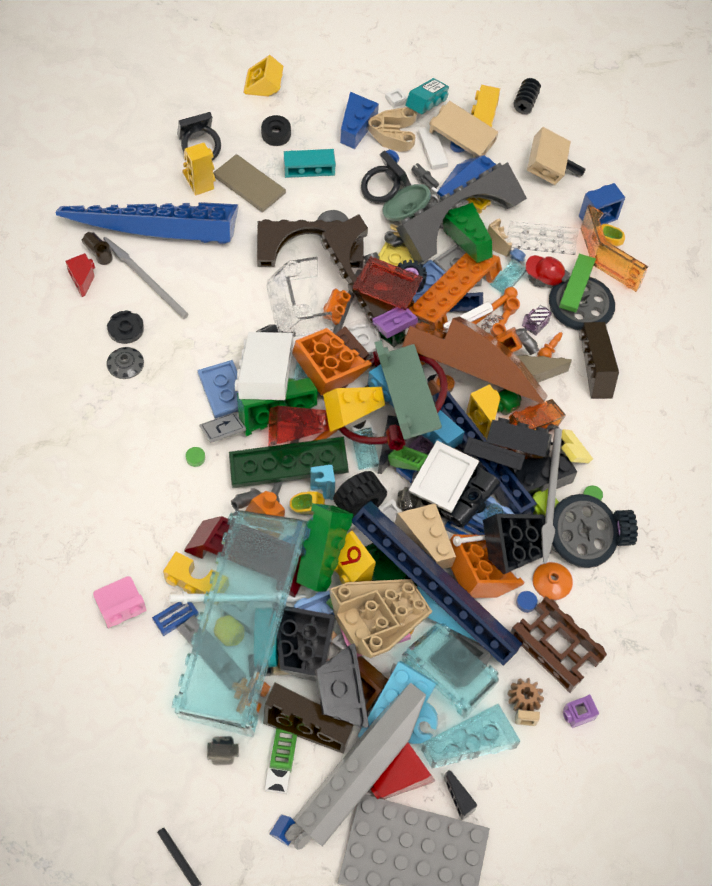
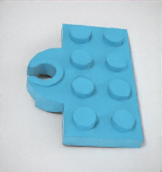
(398, 681)

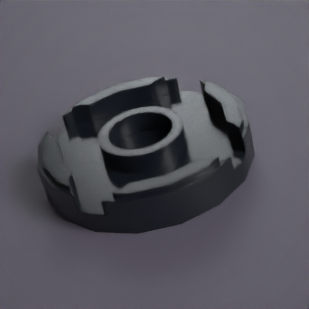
(125, 327)

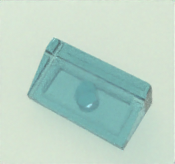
(365, 454)

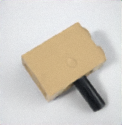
(550, 157)

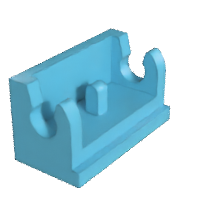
(323, 479)

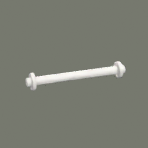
(457, 540)

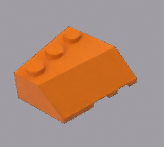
(328, 360)
(478, 573)

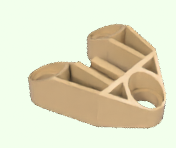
(388, 128)

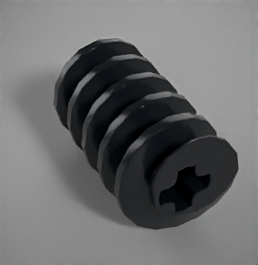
(527, 95)

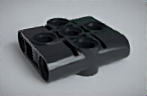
(472, 500)

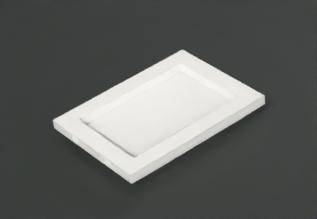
(443, 476)

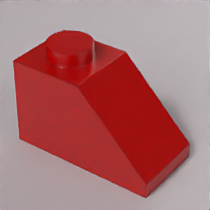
(81, 272)

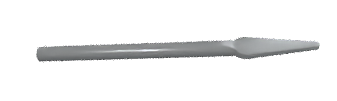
(124, 256)
(548, 529)

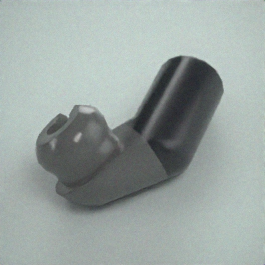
(393, 240)

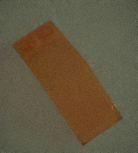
(609, 257)

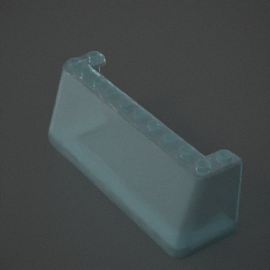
(240, 621)

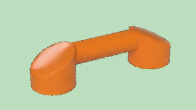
(509, 308)

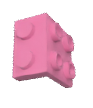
(119, 601)

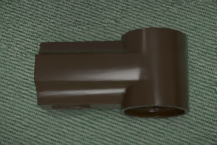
(98, 248)

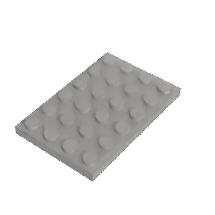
(411, 847)

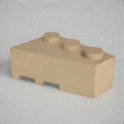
(428, 532)

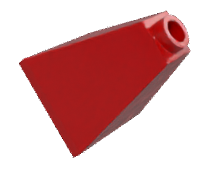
(402, 775)

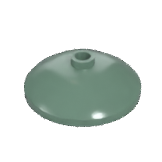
(407, 202)

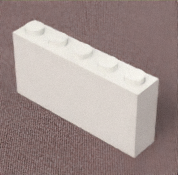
(265, 366)

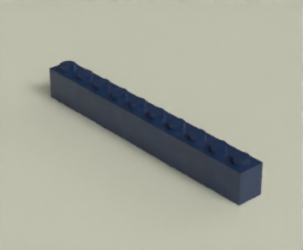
(436, 583)

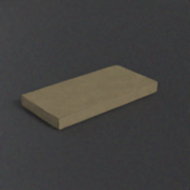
(249, 183)

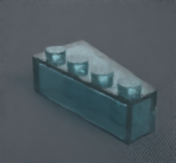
(477, 736)

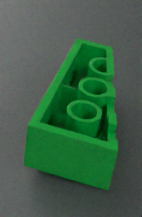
(469, 232)
(255, 412)

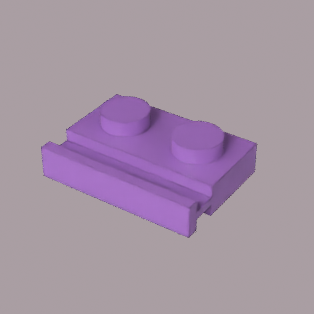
(394, 321)

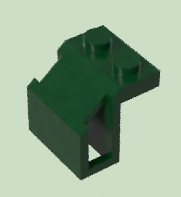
(384, 567)

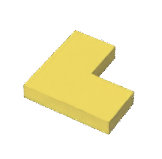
(574, 448)

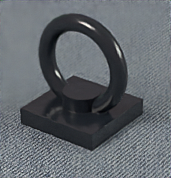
(195, 127)
(392, 171)

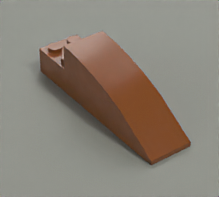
(477, 354)

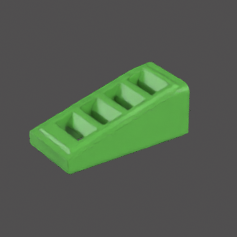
(400, 459)
(280, 764)

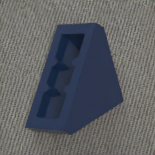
(469, 302)

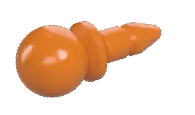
(547, 350)

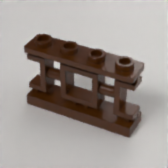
(547, 655)

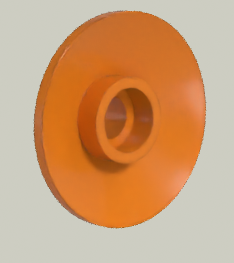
(551, 588)

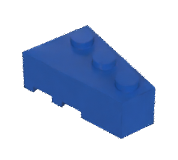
(356, 119)

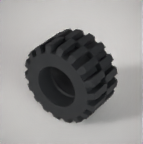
(359, 491)

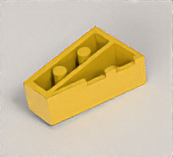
(486, 104)
(199, 168)
(350, 404)

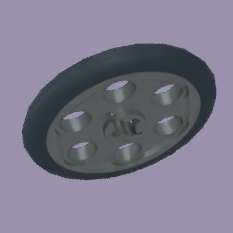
(596, 289)
(599, 511)

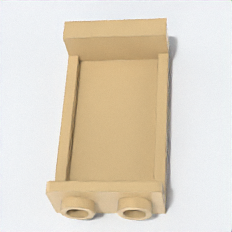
(464, 129)

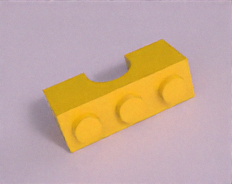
(179, 573)

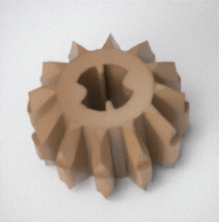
(533, 695)

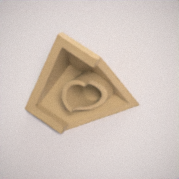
(498, 235)

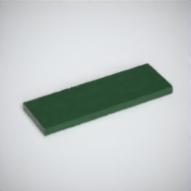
(286, 461)

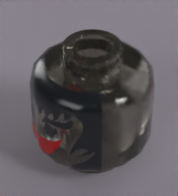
(222, 750)

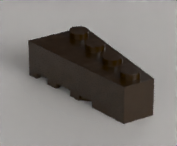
(304, 718)

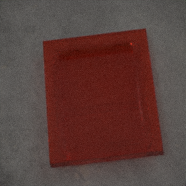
(388, 283)

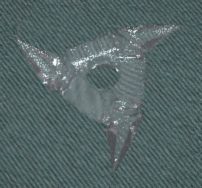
(490, 320)

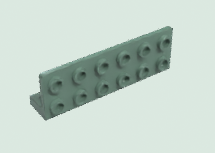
(408, 390)

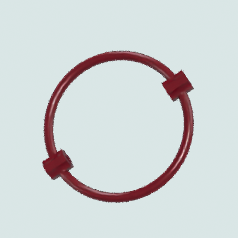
(394, 434)

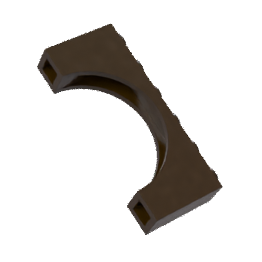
(275, 234)
(340, 243)

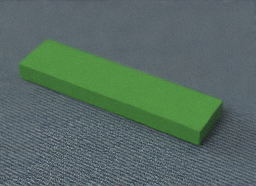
(577, 283)

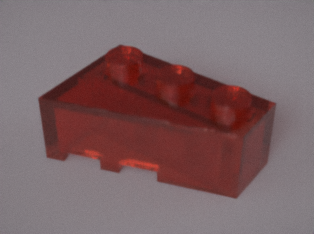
(295, 423)

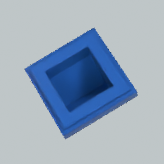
(281, 827)

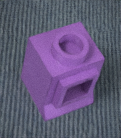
(571, 716)

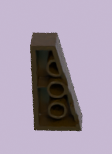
(599, 360)

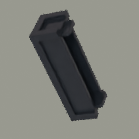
(494, 453)

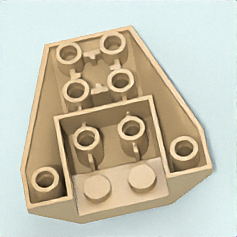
(378, 613)

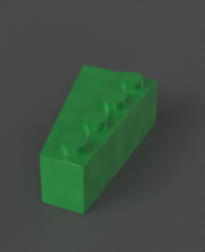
(323, 546)

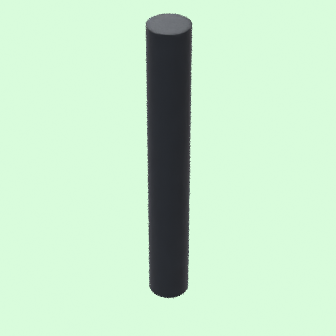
(178, 857)

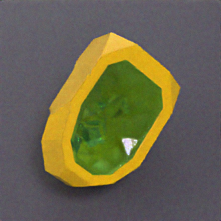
(613, 235)
(302, 502)

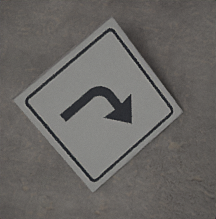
(222, 427)

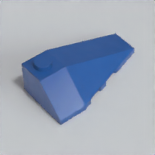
(464, 172)

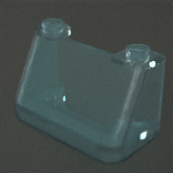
(454, 668)

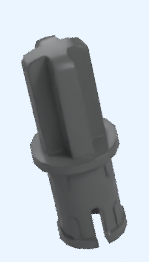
(425, 176)

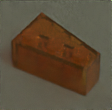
(538, 416)

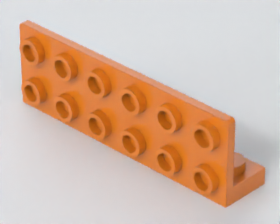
(452, 288)

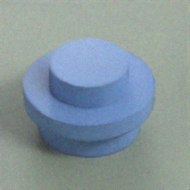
(517, 255)

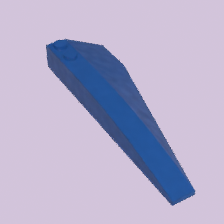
(200, 222)

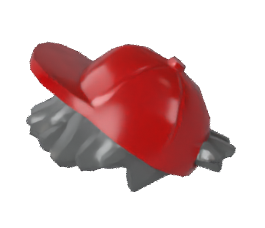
(546, 271)

